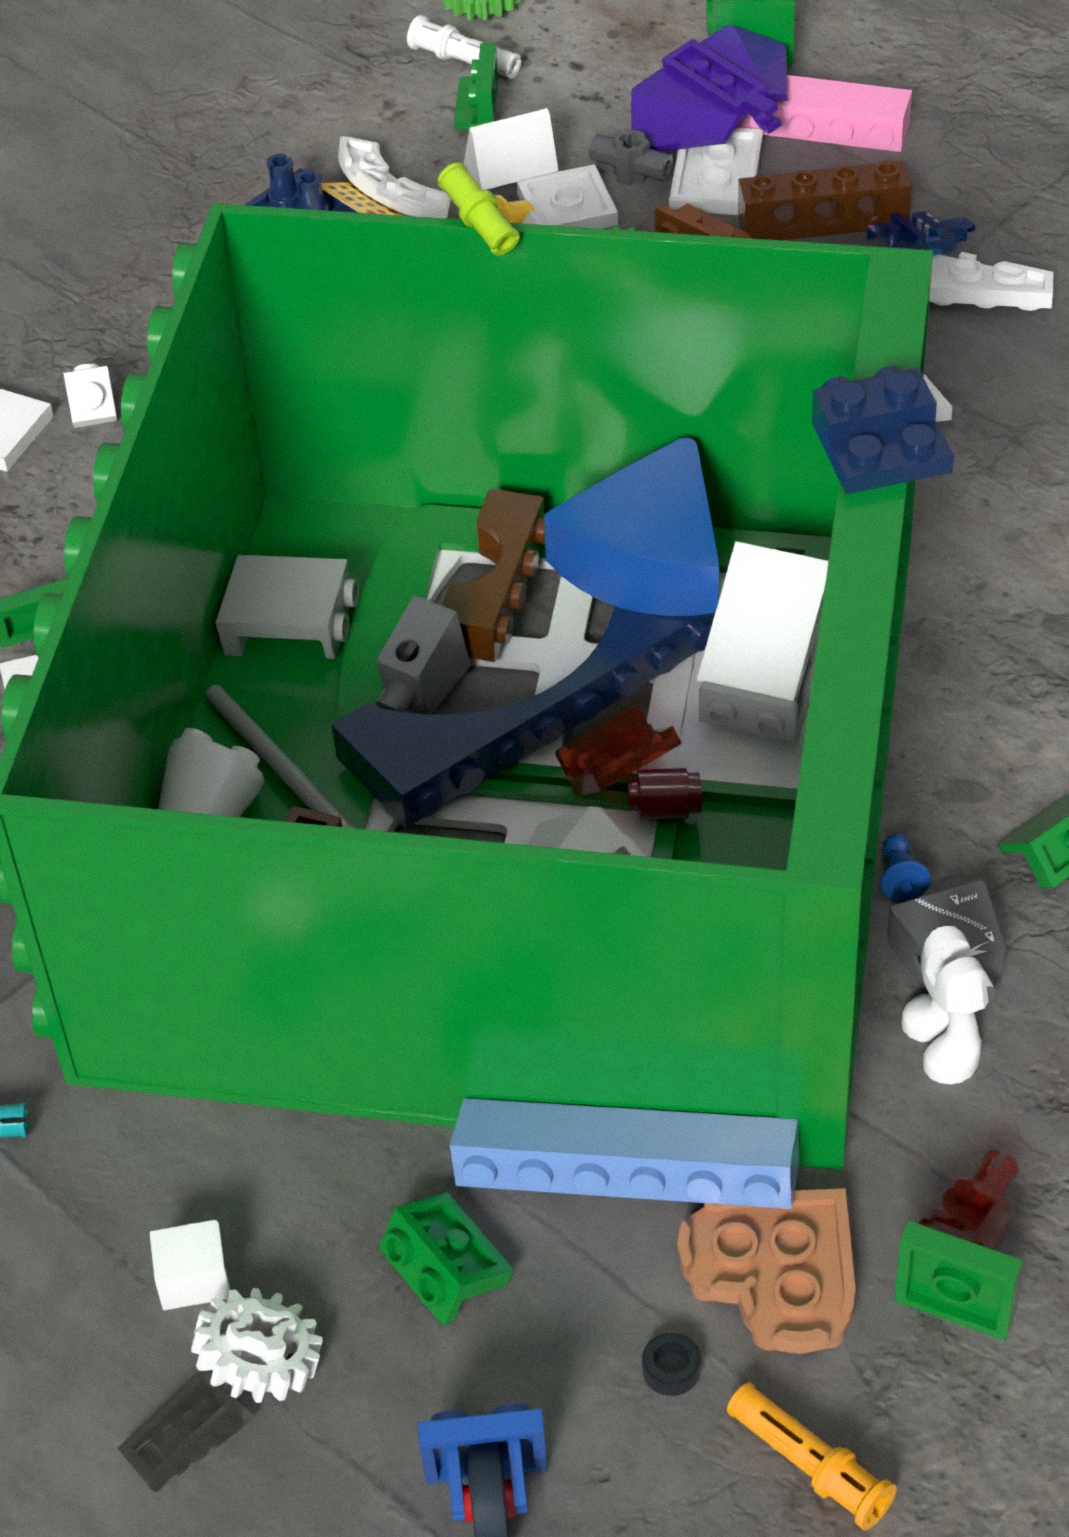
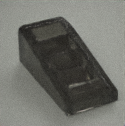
(197, 1444)

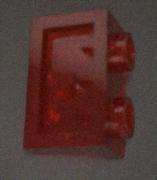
(613, 751)

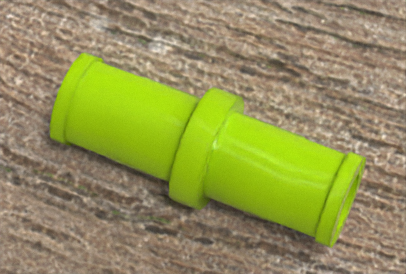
(478, 208)

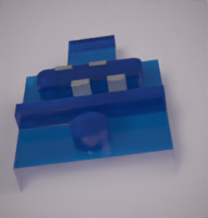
(922, 232)

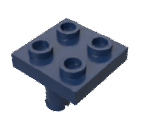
(295, 189)

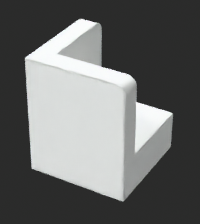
(189, 1264)

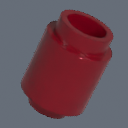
(664, 794)

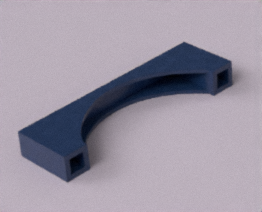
(429, 760)

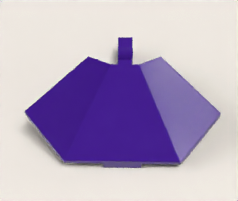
(710, 89)

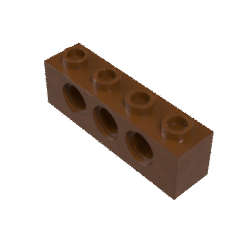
(823, 200)

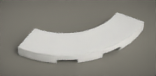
(370, 174)

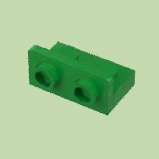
(478, 93)
(442, 1255)

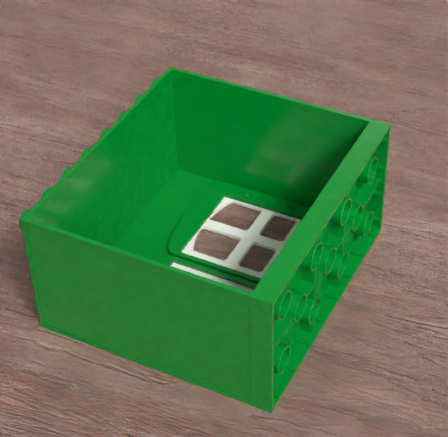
(356, 404)

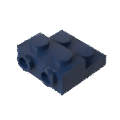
(880, 429)

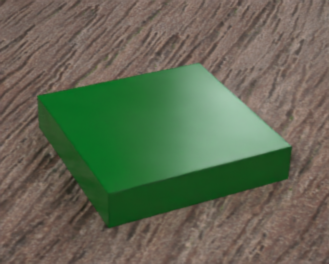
(957, 1280)

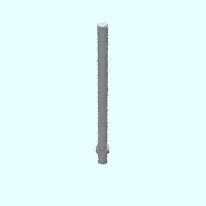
(271, 753)

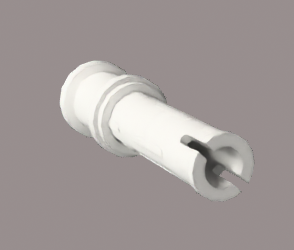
(449, 43)

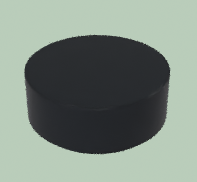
(671, 1364)

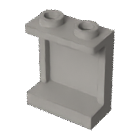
(287, 601)
(757, 712)

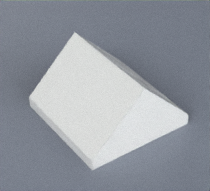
(511, 150)

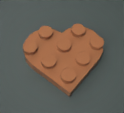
(779, 1265)

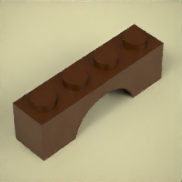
(509, 535)

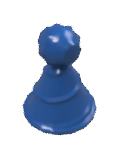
(903, 876)

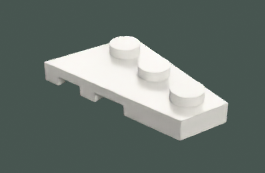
(989, 286)

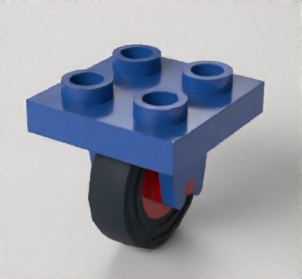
(484, 1452)

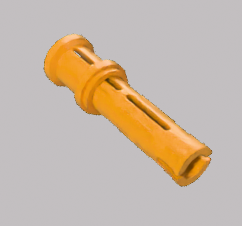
(832, 1470)

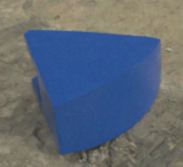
(641, 536)

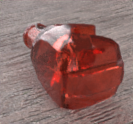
(976, 1205)

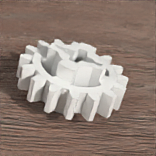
(256, 1345)

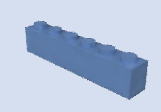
(626, 1153)

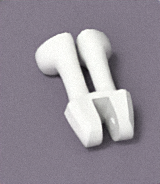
(947, 1013)

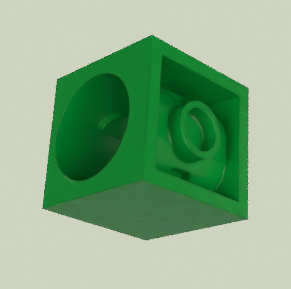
(764, 17)

